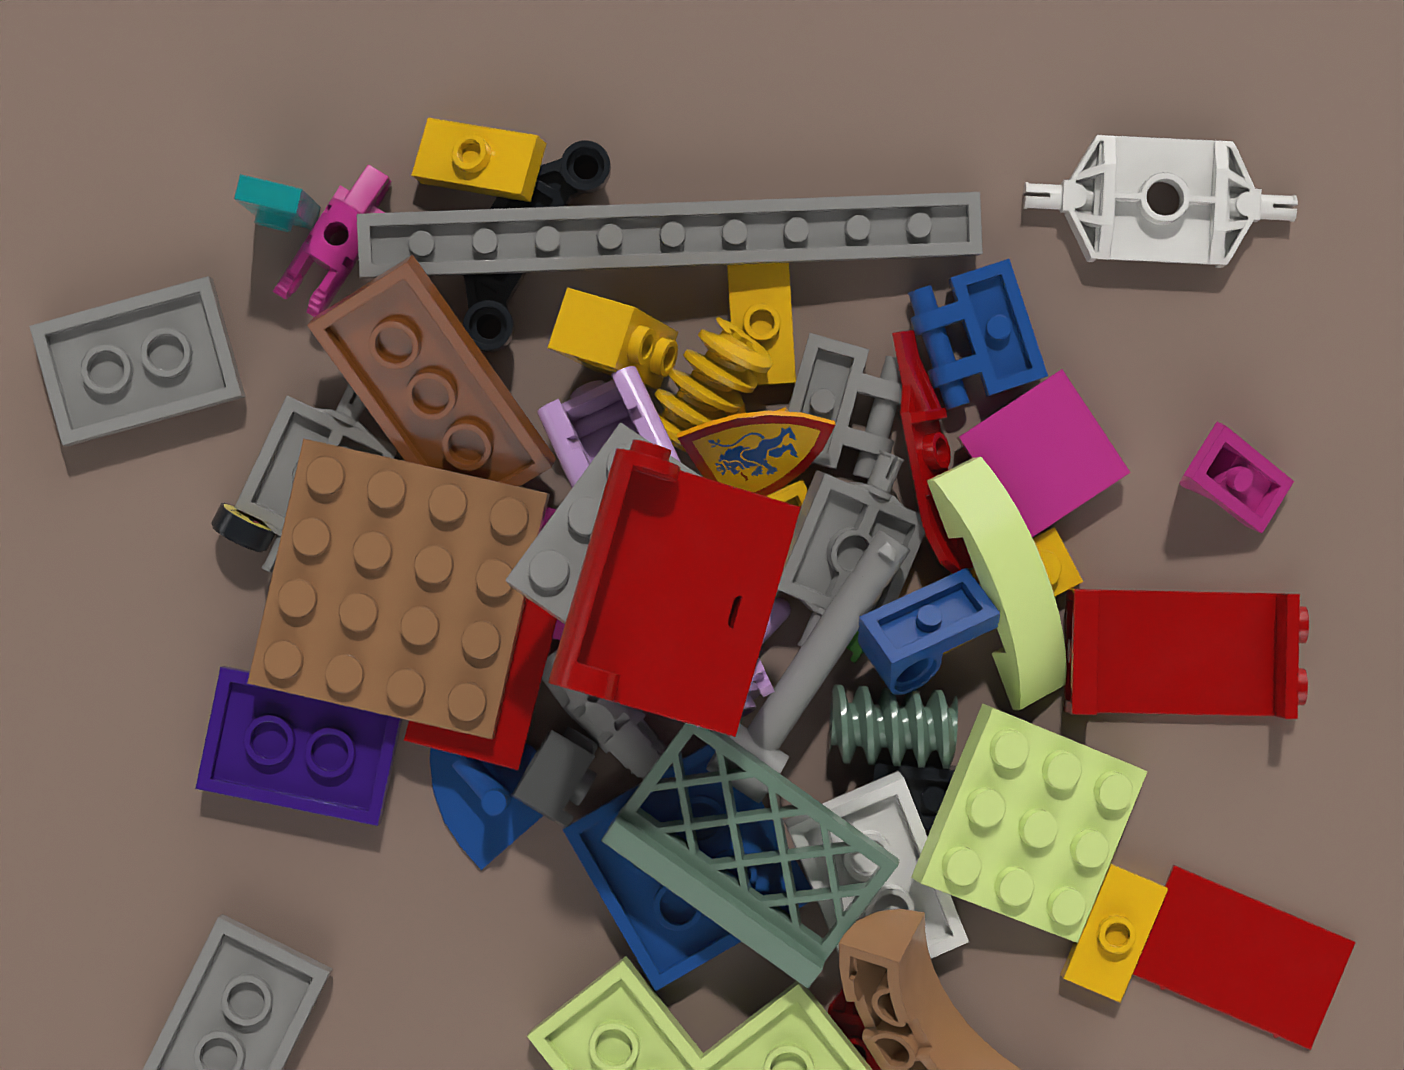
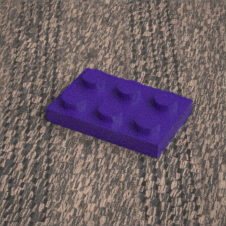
(297, 751)

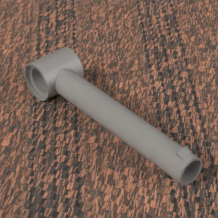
(815, 661)

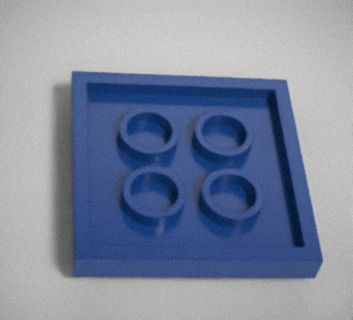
(657, 924)

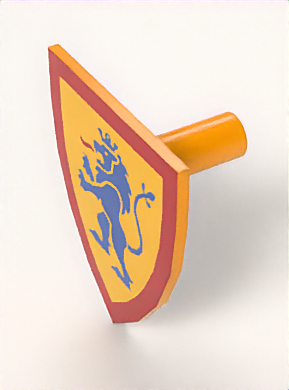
(757, 448)

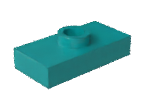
(276, 204)

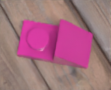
(1237, 478)

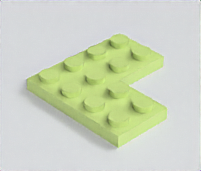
(628, 1027)

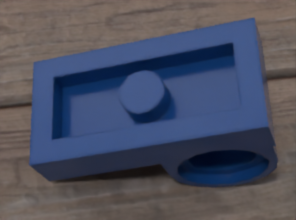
(914, 631)

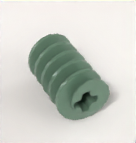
(893, 725)

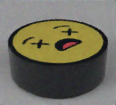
(242, 528)

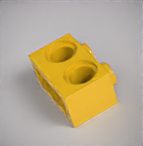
(613, 337)

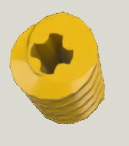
(714, 380)

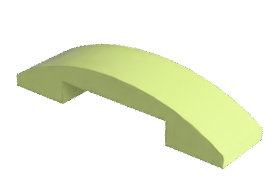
(1012, 576)

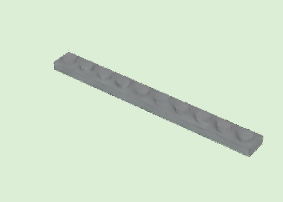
(672, 234)

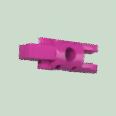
(338, 260)

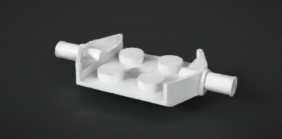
(1111, 211)

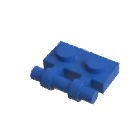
(995, 327)

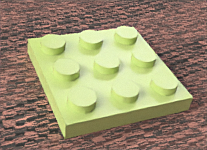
(1029, 824)

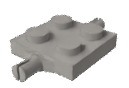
(273, 474)
(836, 529)

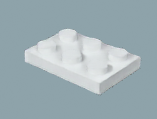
(889, 818)

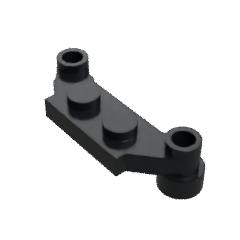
(555, 187)

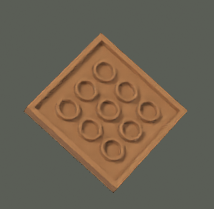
(396, 589)

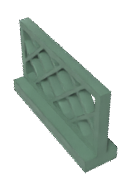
(722, 895)

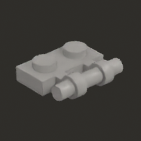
(828, 388)

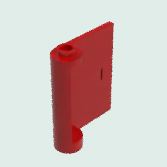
(674, 592)

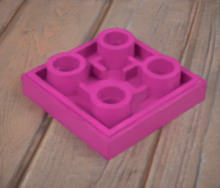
(1046, 452)

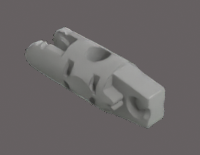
(611, 726)

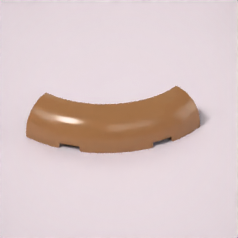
(902, 1001)

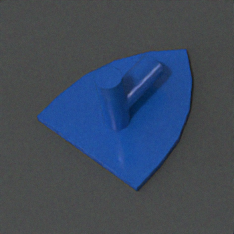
(478, 802)

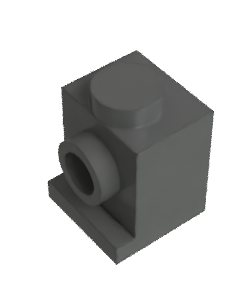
(558, 775)

